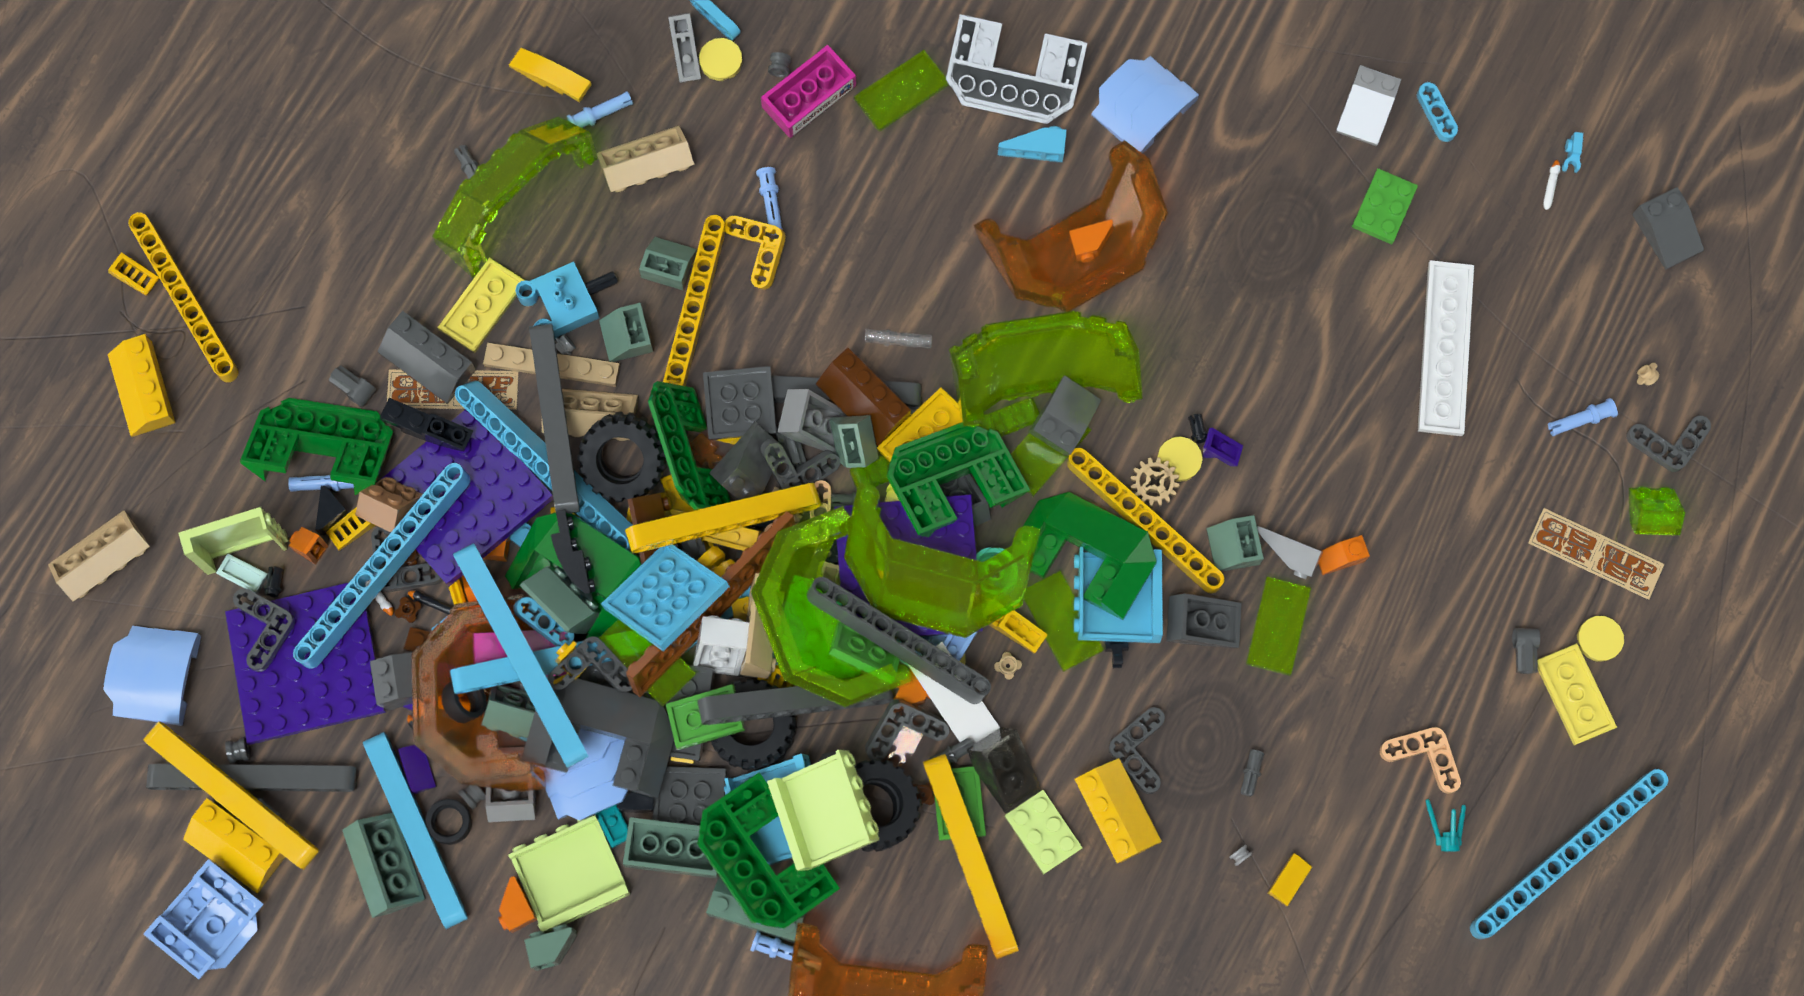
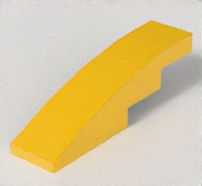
(550, 74)
(1020, 630)

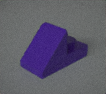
(1222, 447)

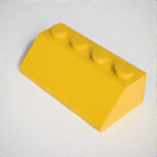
(140, 385)
(1118, 810)
(232, 845)

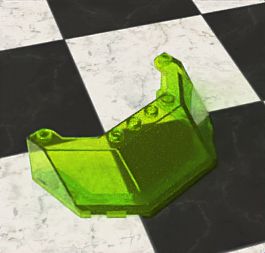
(500, 180)
(1034, 355)
(930, 584)
(803, 632)

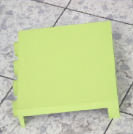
(230, 535)
(823, 811)
(569, 873)

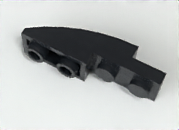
(425, 426)
(571, 558)

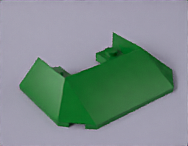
(674, 411)
(348, 433)
(946, 455)
(1120, 544)
(609, 561)
(743, 869)

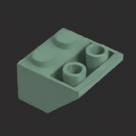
(667, 263)
(625, 333)
(854, 440)
(1235, 544)
(550, 948)

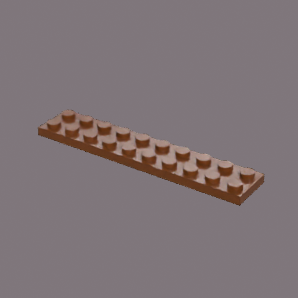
(739, 576)

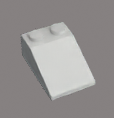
(721, 644)

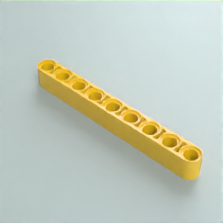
(178, 288)
(693, 298)
(1141, 509)
(722, 518)
(231, 795)
(970, 856)

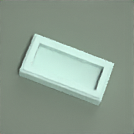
(242, 573)

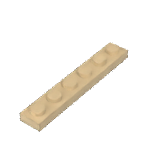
(569, 366)

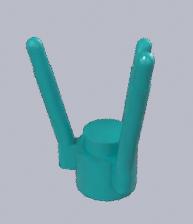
(1451, 840)

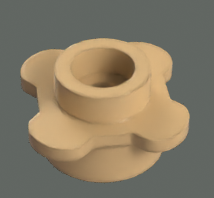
(1648, 374)
(1008, 659)

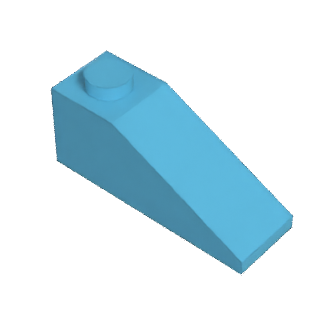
(1041, 144)

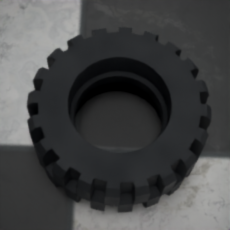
(601, 477)
(766, 752)
(902, 796)

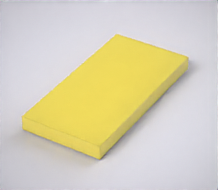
(481, 305)
(1575, 694)

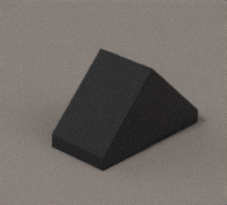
(329, 511)
(637, 803)

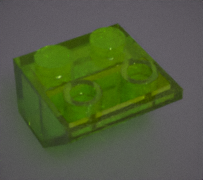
(1655, 511)

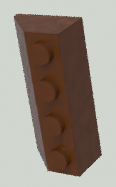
(862, 393)
(648, 509)

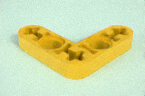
(766, 245)

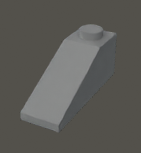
(684, 47)
(1295, 554)

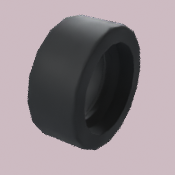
(454, 708)
(431, 817)

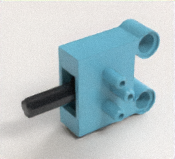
(565, 297)

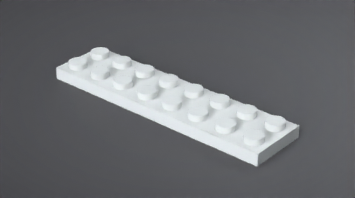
(1446, 348)

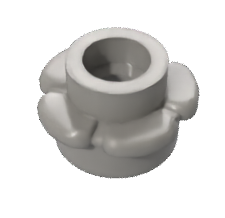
(564, 345)

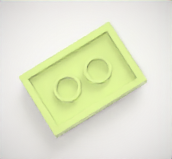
(1043, 832)

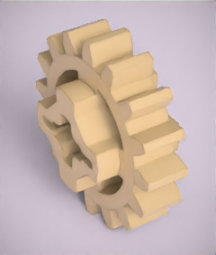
(1166, 473)

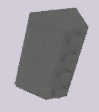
(425, 357)

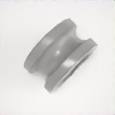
(1240, 855)

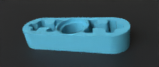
(717, 18)
(1424, 100)
(533, 607)

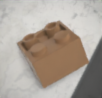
(386, 503)

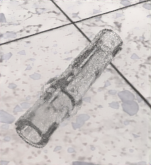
(898, 338)

